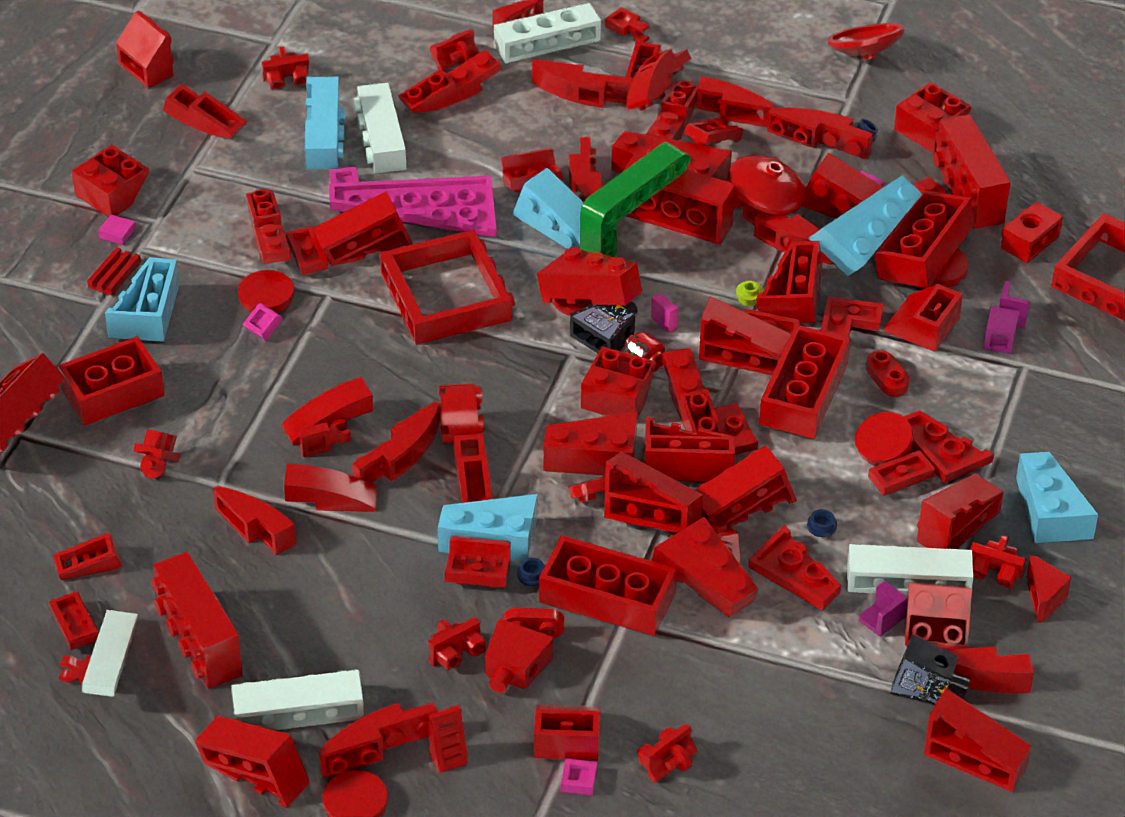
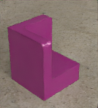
(1014, 303)
(1001, 330)
(886, 611)

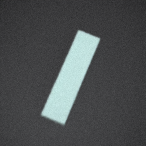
(109, 653)

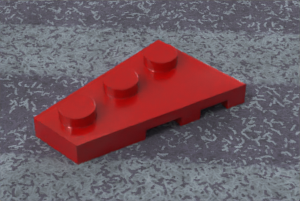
(945, 451)

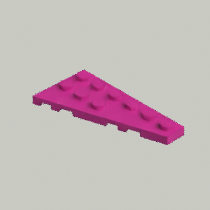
(434, 202)

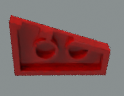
(793, 569)

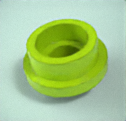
(748, 292)

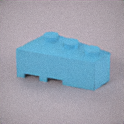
(323, 123)
(550, 209)
(147, 303)
(1053, 501)
(494, 519)

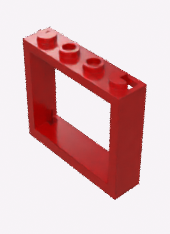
(1084, 287)
(455, 320)

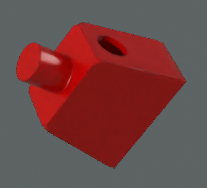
(516, 656)

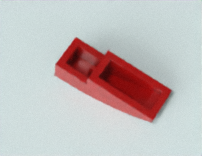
(732, 102)
(203, 112)
(341, 402)
(472, 467)
(329, 489)
(255, 519)
(993, 672)

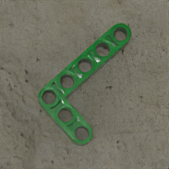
(625, 193)

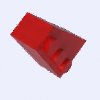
(837, 188)
(362, 231)
(590, 276)
(796, 284)
(739, 339)
(588, 443)
(687, 454)
(746, 488)
(648, 497)
(958, 512)
(707, 567)
(975, 742)
(256, 755)

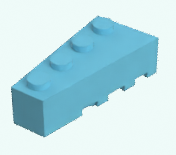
(861, 230)

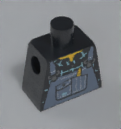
(603, 325)
(927, 672)

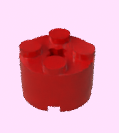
(459, 410)

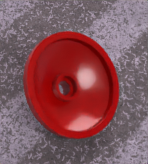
(866, 39)
(767, 184)

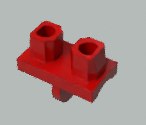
(454, 50)
(285, 66)
(158, 448)
(1000, 558)
(453, 640)
(670, 753)

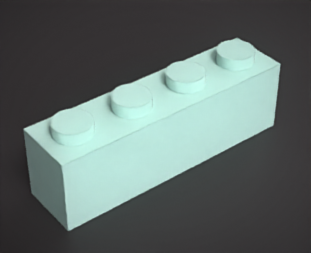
(380, 127)
(899, 565)
(300, 700)

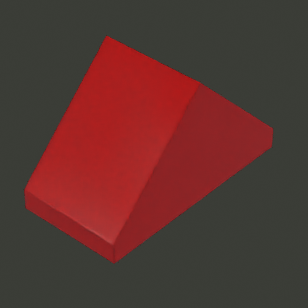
(1047, 587)

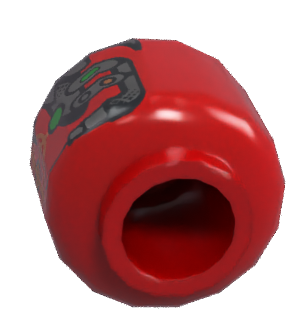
(645, 346)

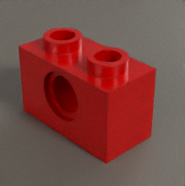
(1031, 232)

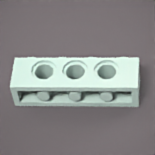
(547, 32)

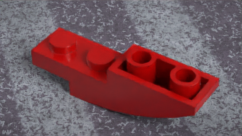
(654, 78)
(581, 87)
(445, 90)
(675, 111)
(822, 127)
(582, 175)
(267, 226)
(780, 230)
(688, 393)
(407, 445)
(366, 738)

